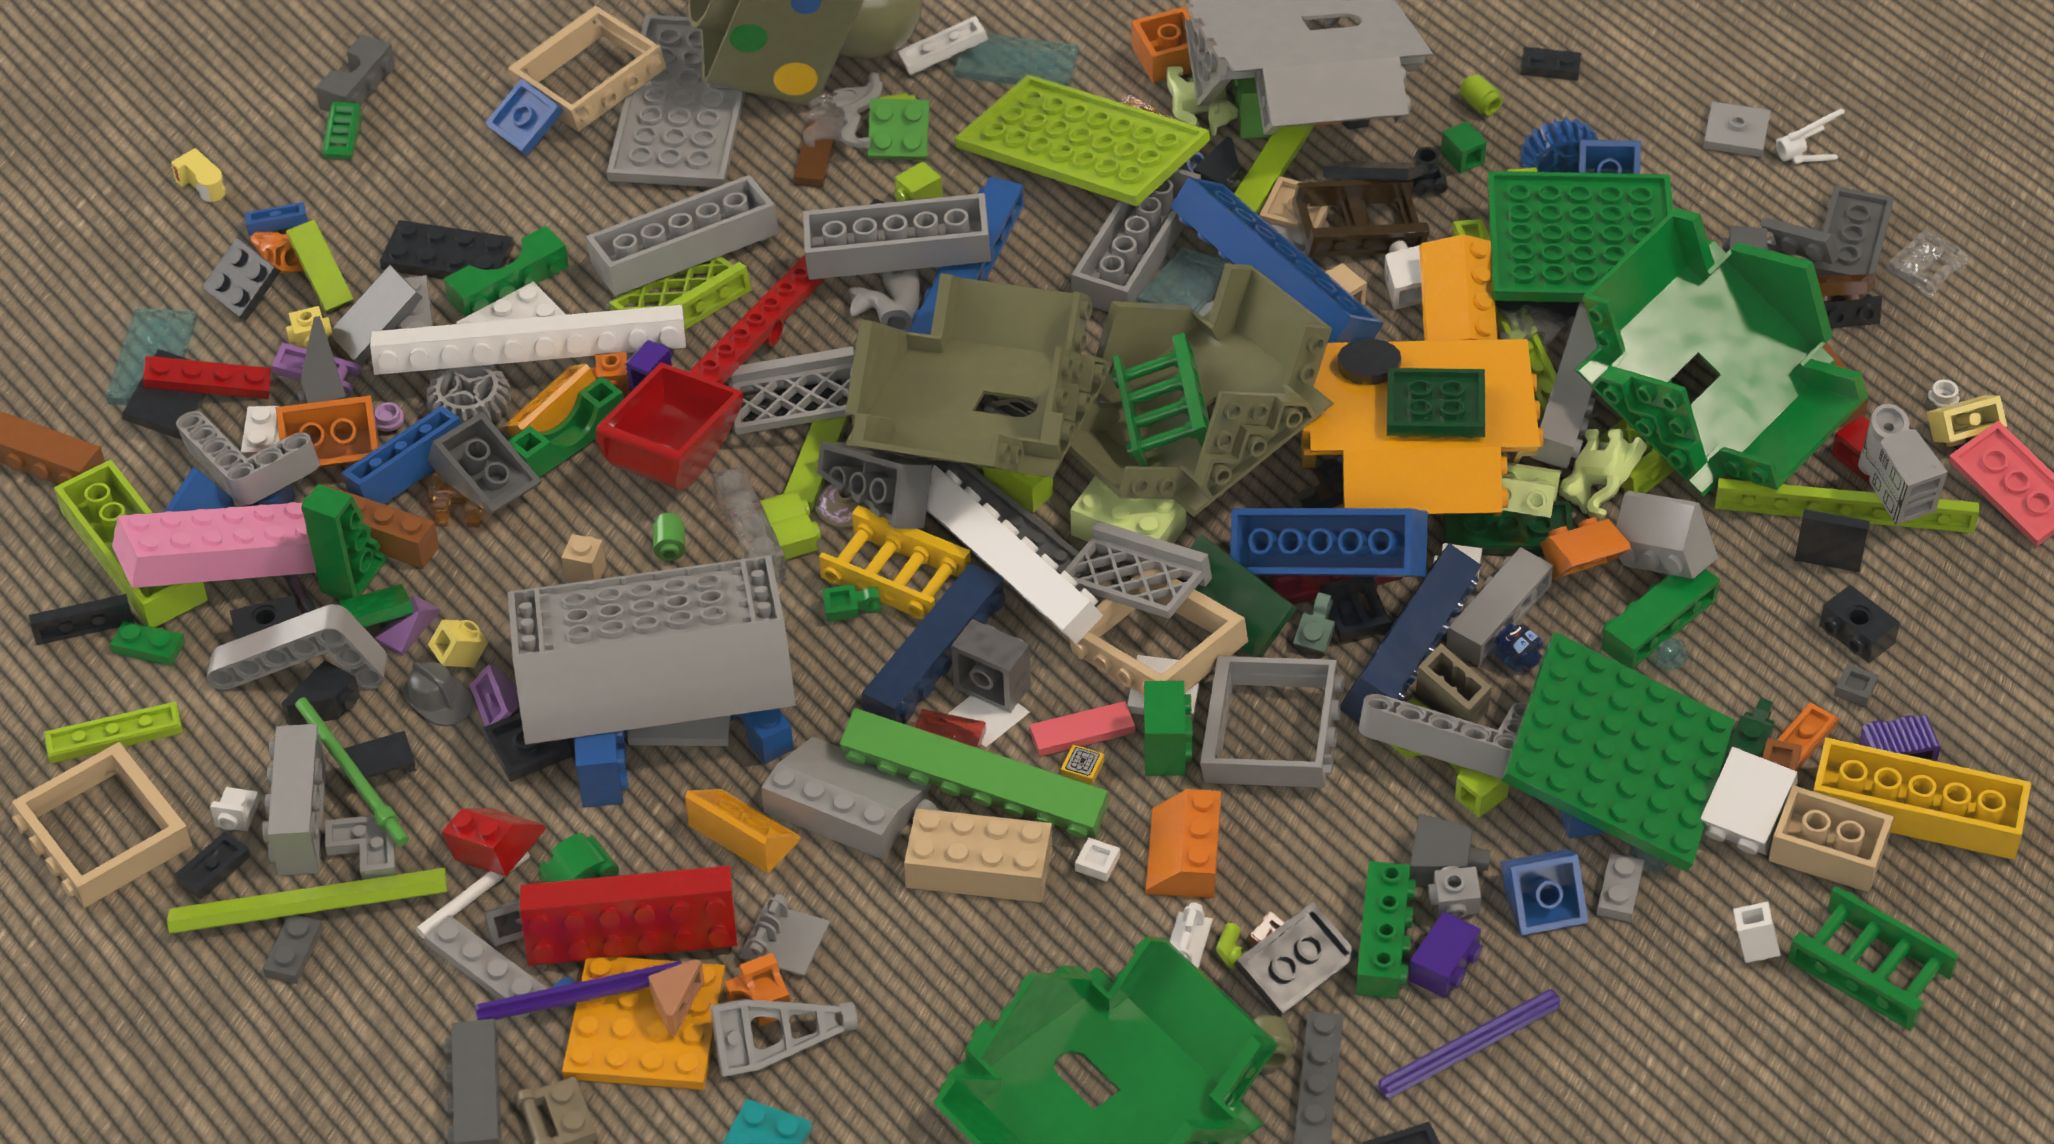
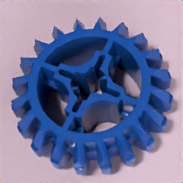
(1555, 146)

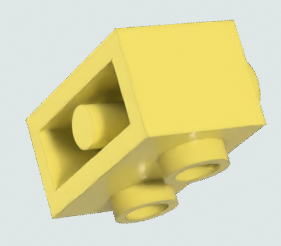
(1965, 419)

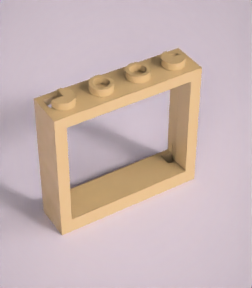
(575, 39)
(1227, 637)
(122, 868)

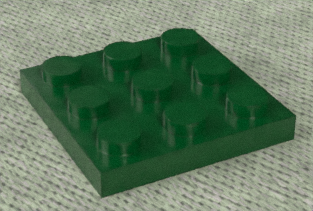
(1436, 402)

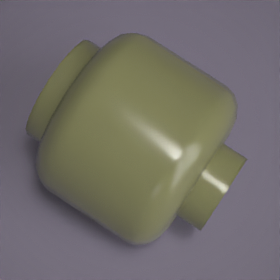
(1280, 1032)

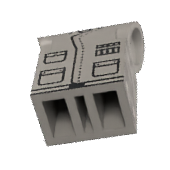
(1901, 465)

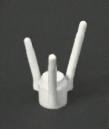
(1793, 145)

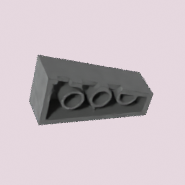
(883, 481)

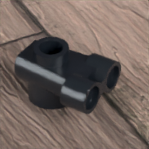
(1435, 180)

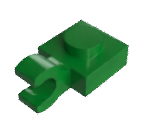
(845, 602)

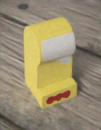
(201, 173)

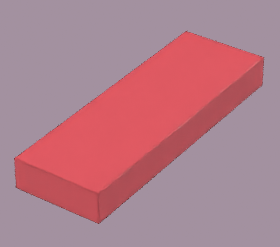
(1082, 728)

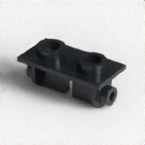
(1854, 312)

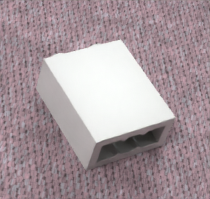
(1748, 801)

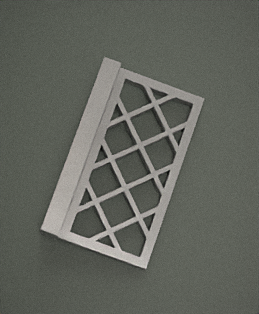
(793, 374)
(1143, 554)

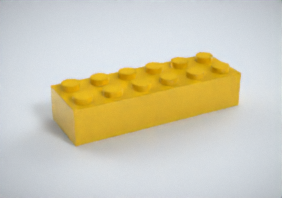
(1928, 797)

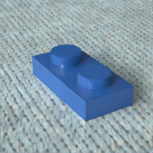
(276, 218)

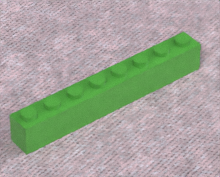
(974, 773)

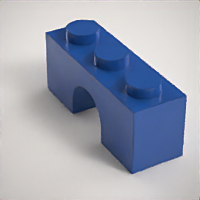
(767, 733)

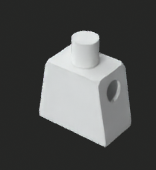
(1403, 275)

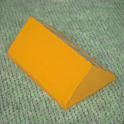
(553, 402)
(739, 827)

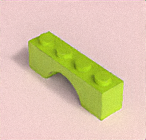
(1474, 789)

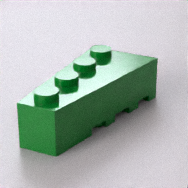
(340, 543)

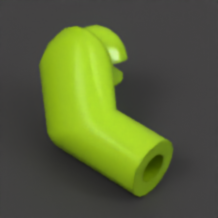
(1227, 946)

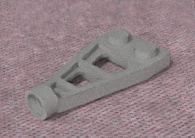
(734, 1034)

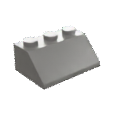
(1665, 535)

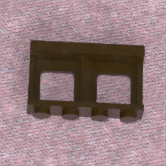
(1358, 234)

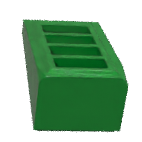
(343, 120)

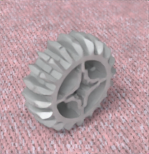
(470, 391)

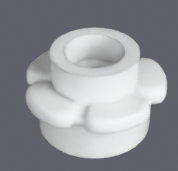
(1944, 393)

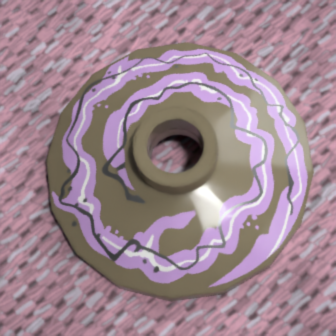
(836, 507)

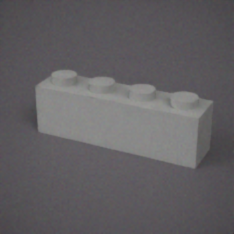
(1500, 602)

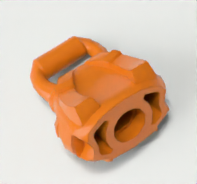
(277, 250)

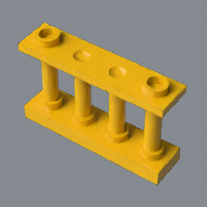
(910, 542)

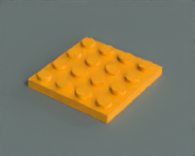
(626, 1040)

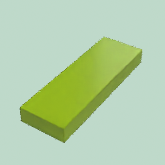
(319, 266)

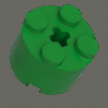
(578, 859)

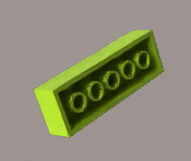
(92, 508)

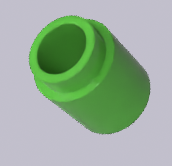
(669, 537)

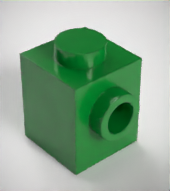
(1463, 147)

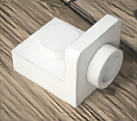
(235, 809)

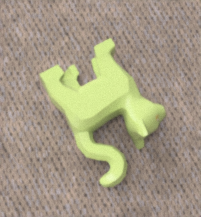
(1185, 102)
(1601, 464)

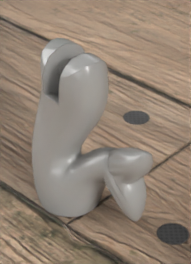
(899, 311)

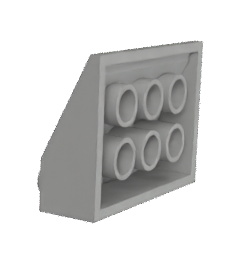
(840, 798)

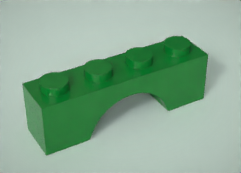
(476, 288)
(550, 448)

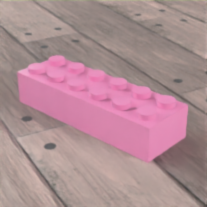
(213, 544)

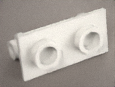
(1191, 933)

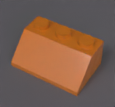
(339, 428)
(1184, 845)

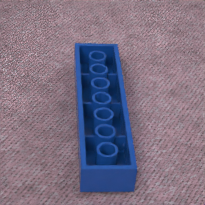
(1250, 240)

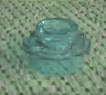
(1672, 653)

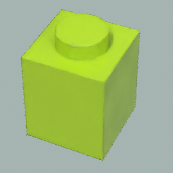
(918, 183)

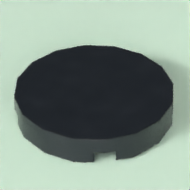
(1368, 360)

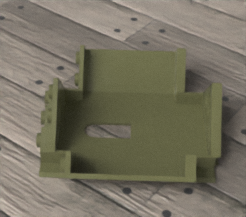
(986, 338)
(1252, 355)

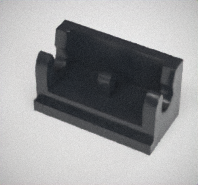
(382, 755)

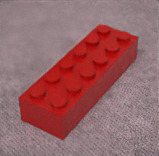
(628, 915)

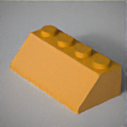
(1457, 289)

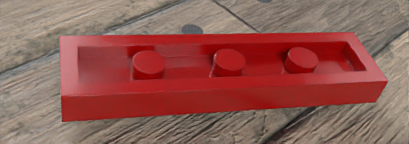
(206, 377)

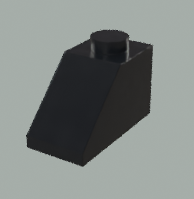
(1221, 165)
(328, 691)

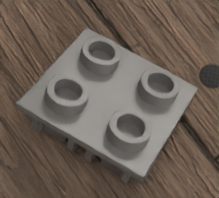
(786, 934)

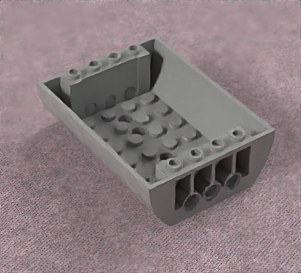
(649, 649)

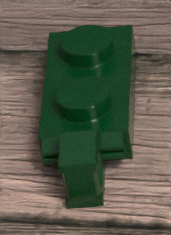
(1752, 731)

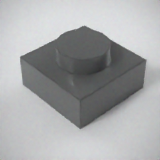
(1856, 685)

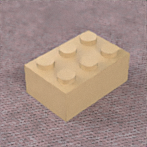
(1830, 838)

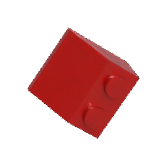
(490, 838)

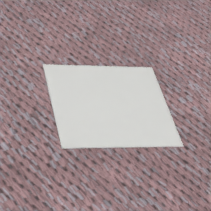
(996, 719)

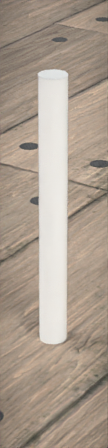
(463, 899)

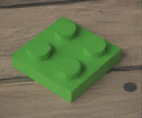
(899, 129)

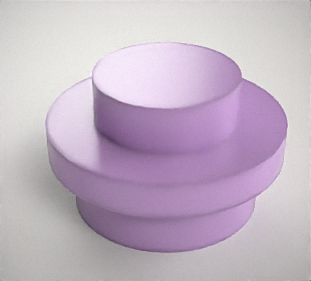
(388, 416)

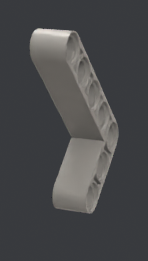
(242, 477)
(318, 632)
(1441, 734)

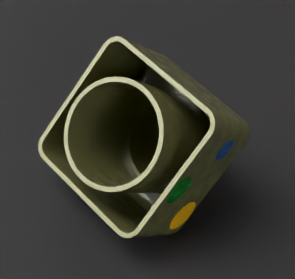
(792, 45)

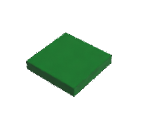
(379, 605)

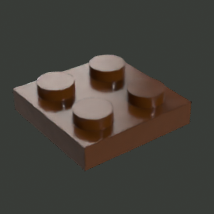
(1851, 286)

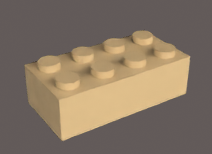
(978, 855)

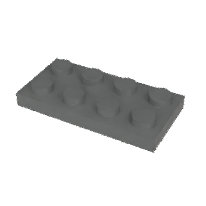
(1858, 229)

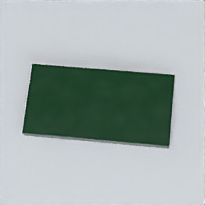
(1507, 532)
(1246, 595)

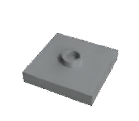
(1736, 129)

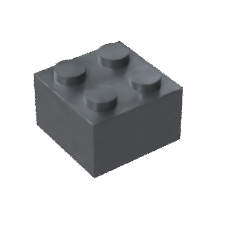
(991, 665)

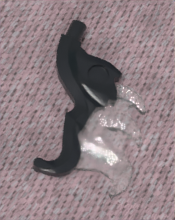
(1539, 318)

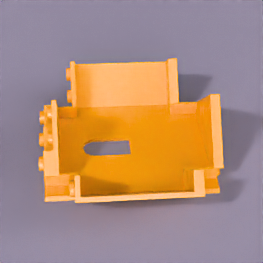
(1426, 471)

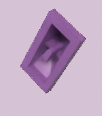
(405, 630)
(494, 695)

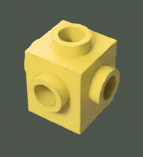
(301, 326)

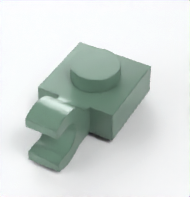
(1315, 630)

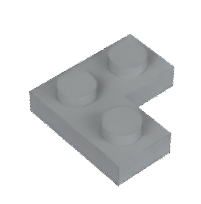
(363, 836)

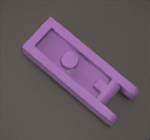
(291, 359)

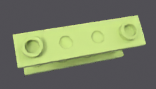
(1531, 489)

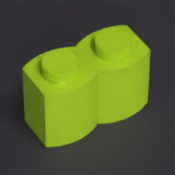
(791, 524)

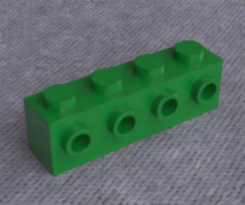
(1383, 930)

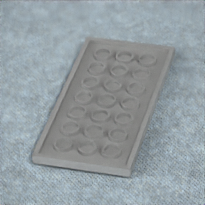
(676, 123)

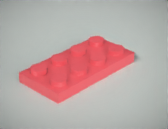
(2010, 480)

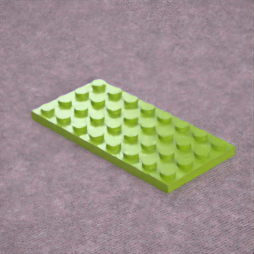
(1082, 139)

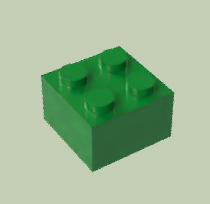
(1166, 728)

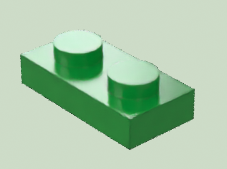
(147, 643)

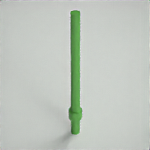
(383, 815)

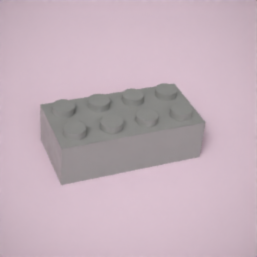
(295, 800)

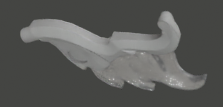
(839, 113)

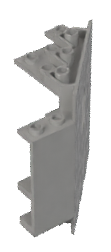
(1302, 71)

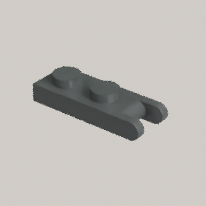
(1800, 241)

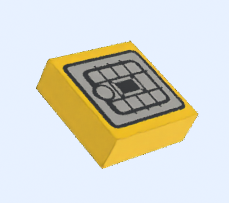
(1082, 764)

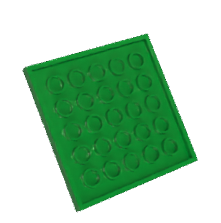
(1567, 229)
(1619, 751)

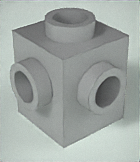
(1455, 891)

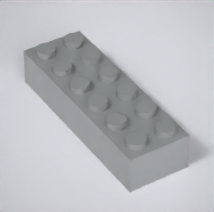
(682, 235)
(896, 236)
(1130, 246)

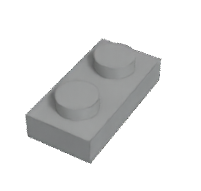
(1620, 887)

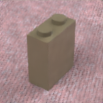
(1452, 686)

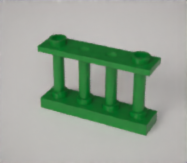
(1190, 404)
(1859, 983)

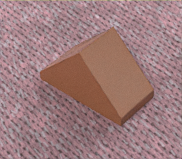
(675, 992)

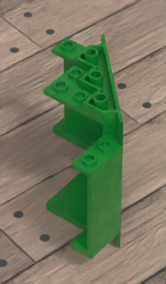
(1752, 321)
(1154, 1033)

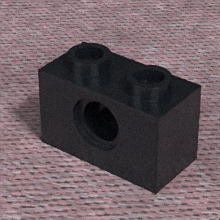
(262, 615)
(1859, 624)

